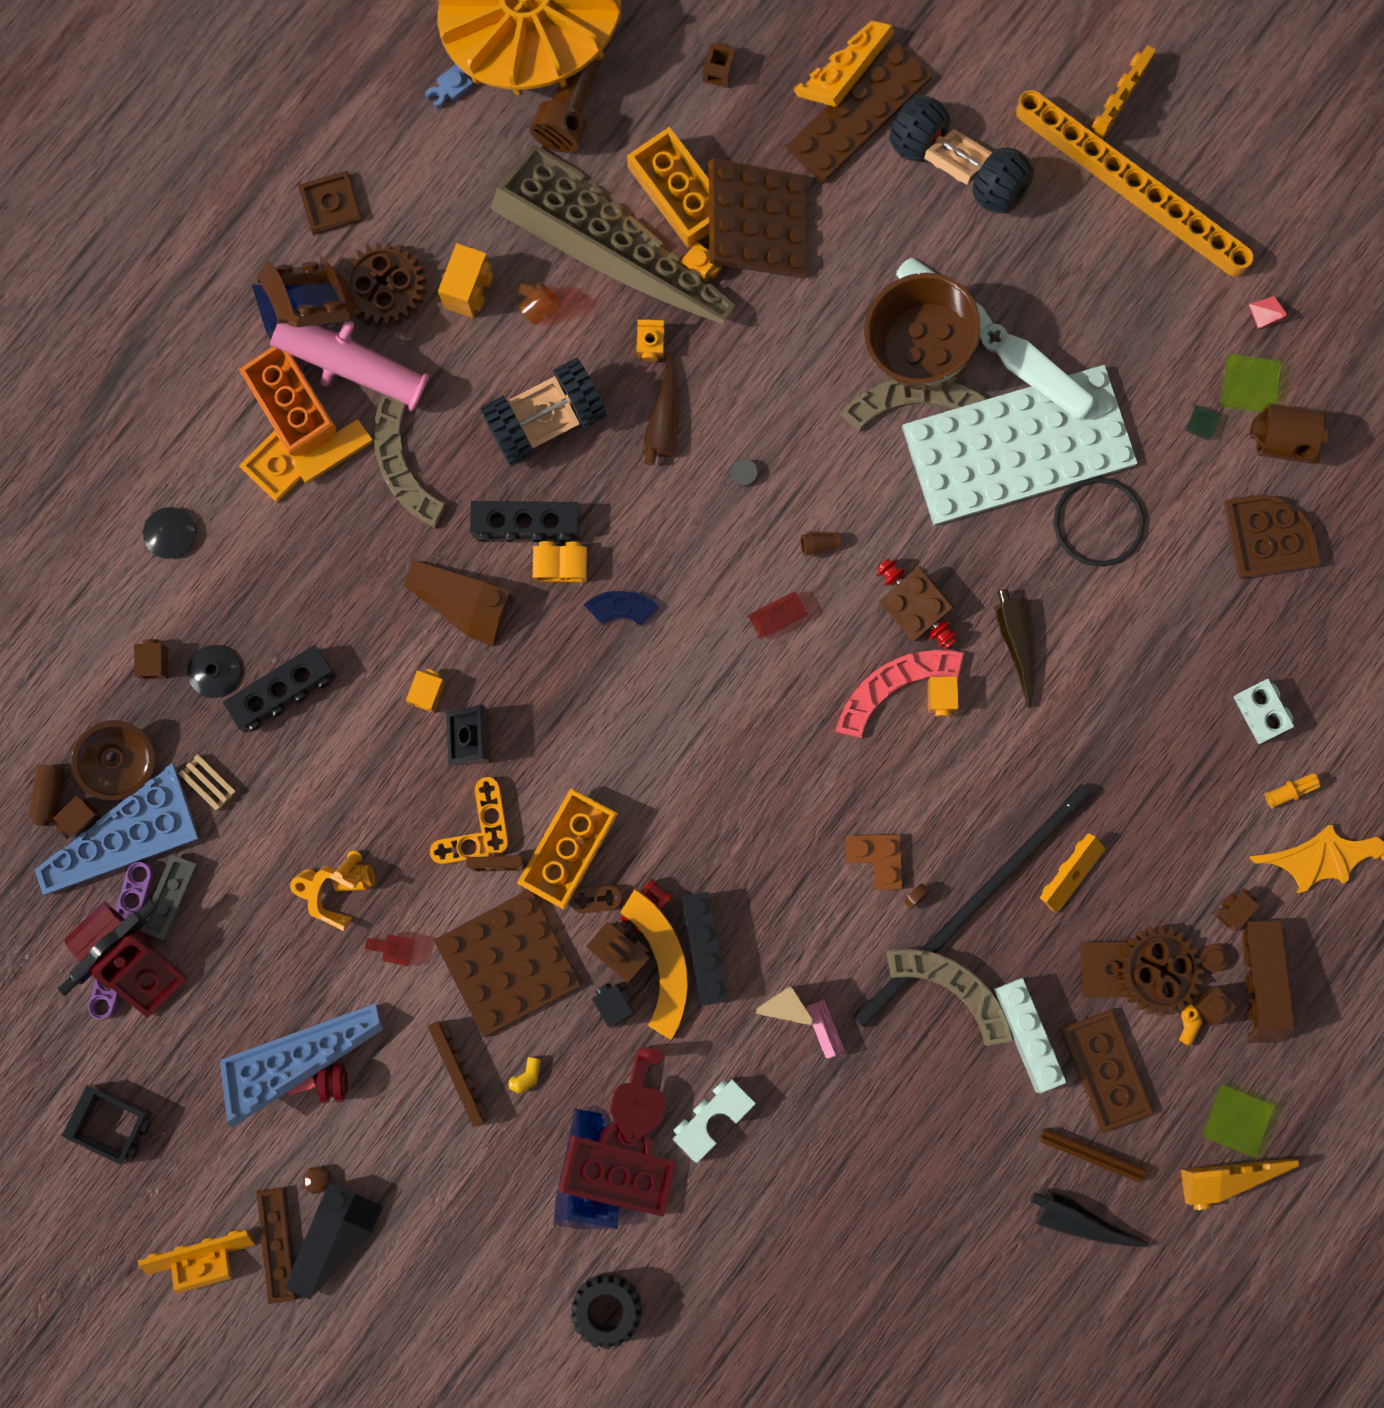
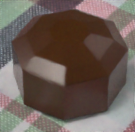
(316, 1180)

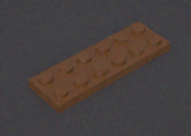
(863, 111)

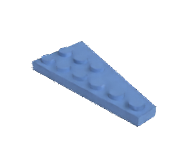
(133, 831)
(274, 1068)

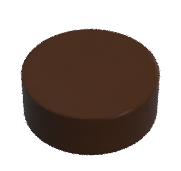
(916, 896)

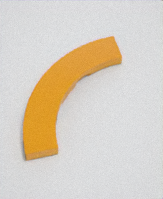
(669, 958)

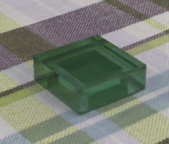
(1202, 422)

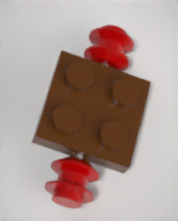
(916, 603)

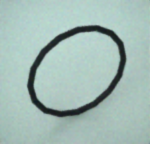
(1094, 562)

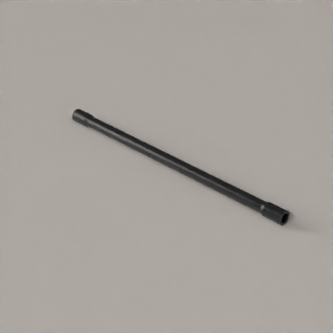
(1069, 806)

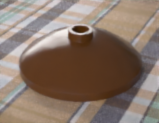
(116, 777)

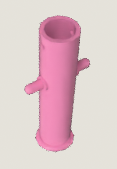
(351, 360)

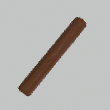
(1092, 1155)

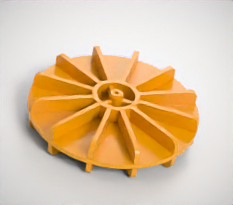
(526, 41)

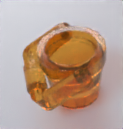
(539, 302)

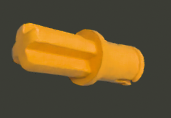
(1292, 790)

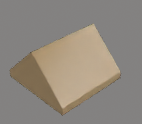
(786, 1007)

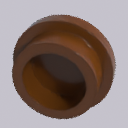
(1214, 958)

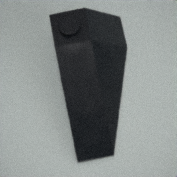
(335, 1232)

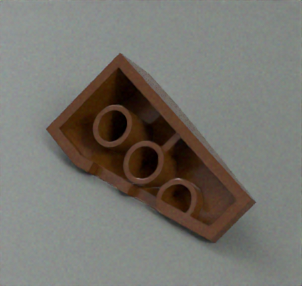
(464, 601)

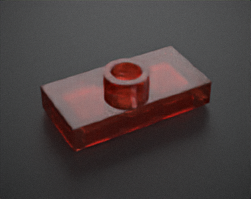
(777, 615)

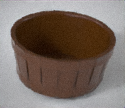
(923, 330)

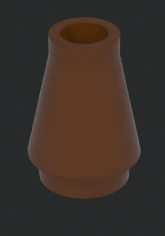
(816, 543)

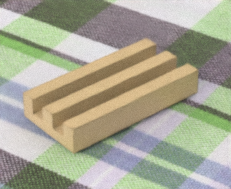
(191, 766)

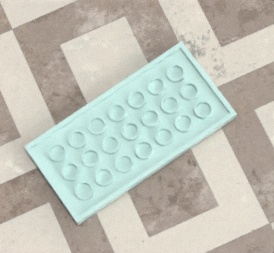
(1016, 448)

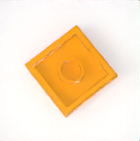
(272, 467)

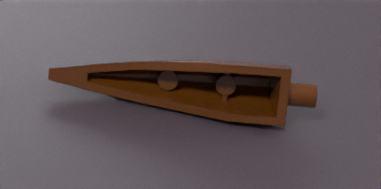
(663, 424)

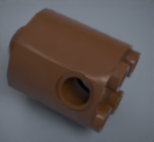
(1290, 433)

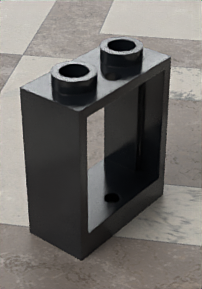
(82, 1113)

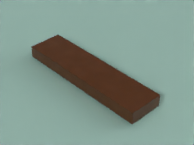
(275, 1243)

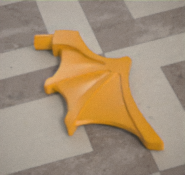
(1323, 858)

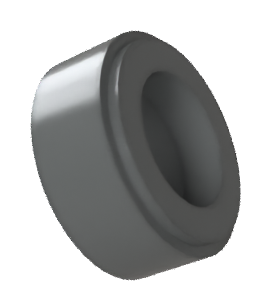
(744, 472)

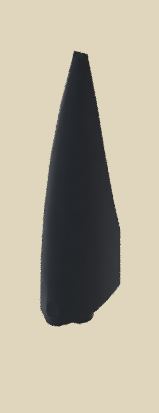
(1071, 1218)

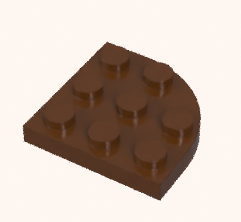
(1269, 536)

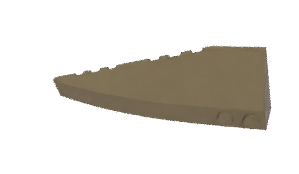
(575, 218)

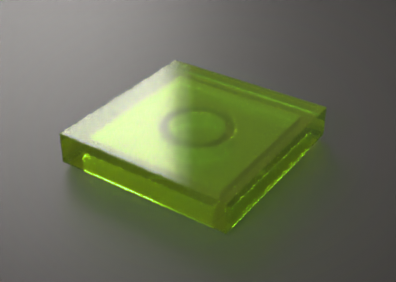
(1249, 383)
(1237, 1121)

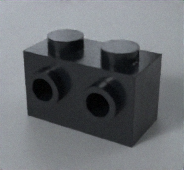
(613, 1004)

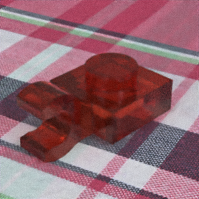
(394, 950)

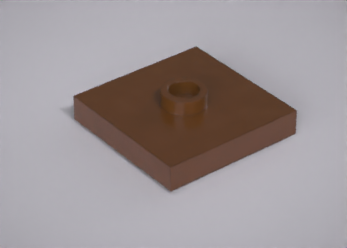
(496, 862)
(1099, 967)

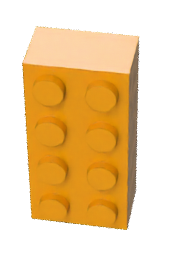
(674, 184)

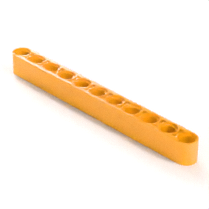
(1138, 195)

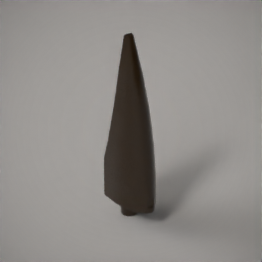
(1017, 631)

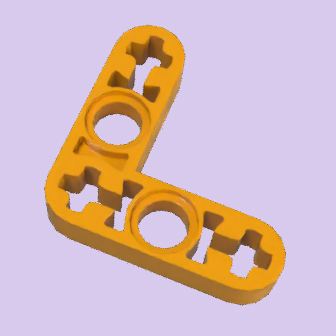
(482, 839)

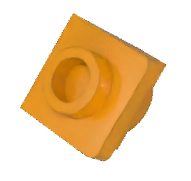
(699, 260)

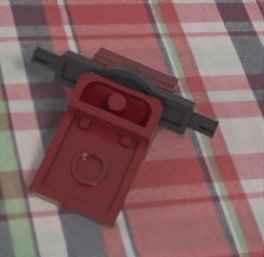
(121, 959)

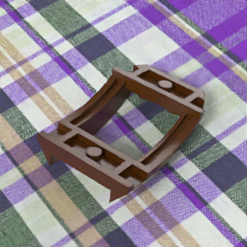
(274, 284)

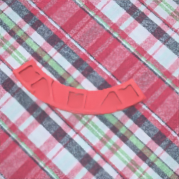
(890, 678)

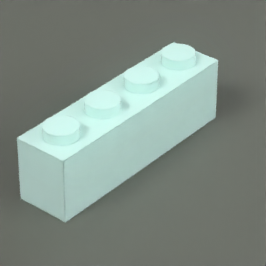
(1029, 1036)

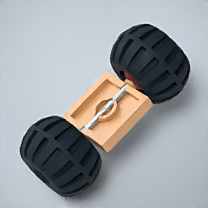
(999, 175)

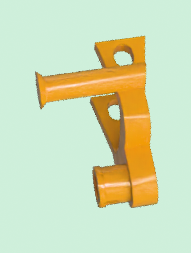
(310, 885)

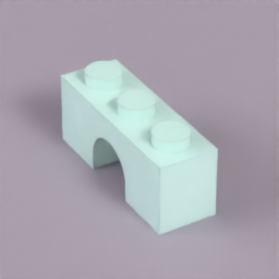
(694, 1136)

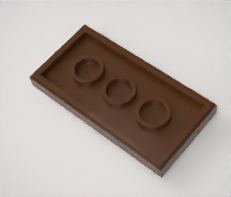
(1106, 1071)

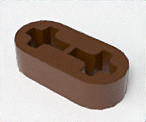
(595, 892)

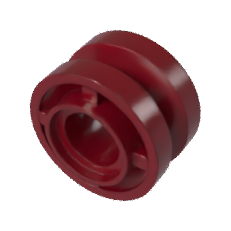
(332, 1083)

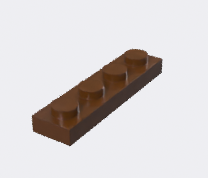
(464, 1084)

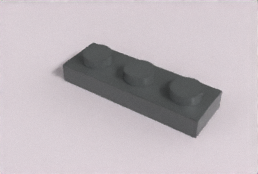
(169, 896)

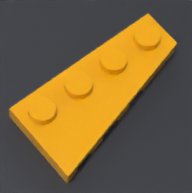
(846, 66)
(1126, 86)

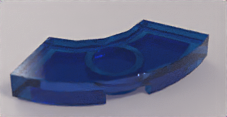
(621, 605)

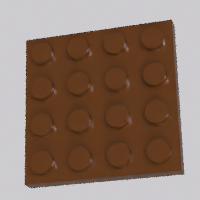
(757, 218)
(507, 963)

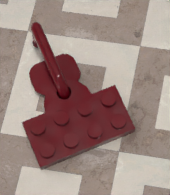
(619, 1170)

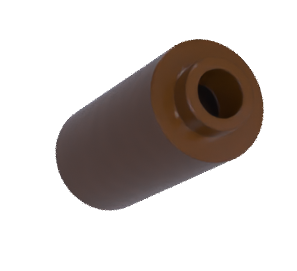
(45, 794)

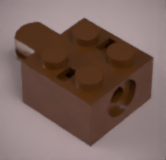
(619, 952)

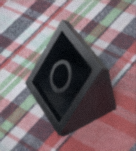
(468, 736)

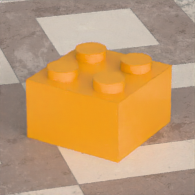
(465, 281)

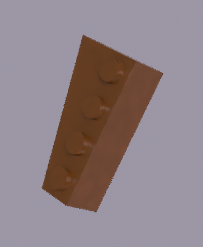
(1268, 982)

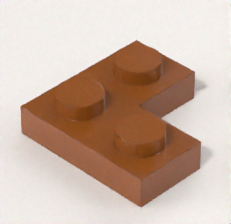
(883, 852)

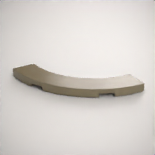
(893, 395)
(394, 467)
(958, 980)

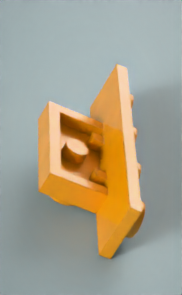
(200, 1263)

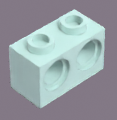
(1257, 714)

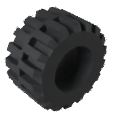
(595, 1333)

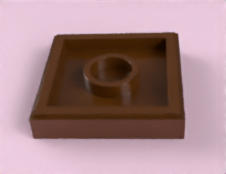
(330, 202)

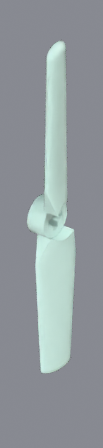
(1024, 359)

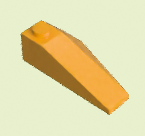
(1221, 1182)

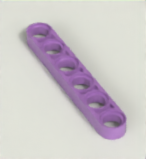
(129, 886)

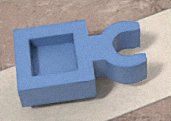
(451, 84)

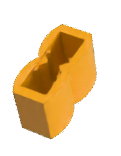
(559, 562)

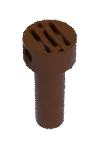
(559, 121)

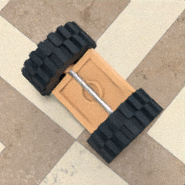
(544, 412)

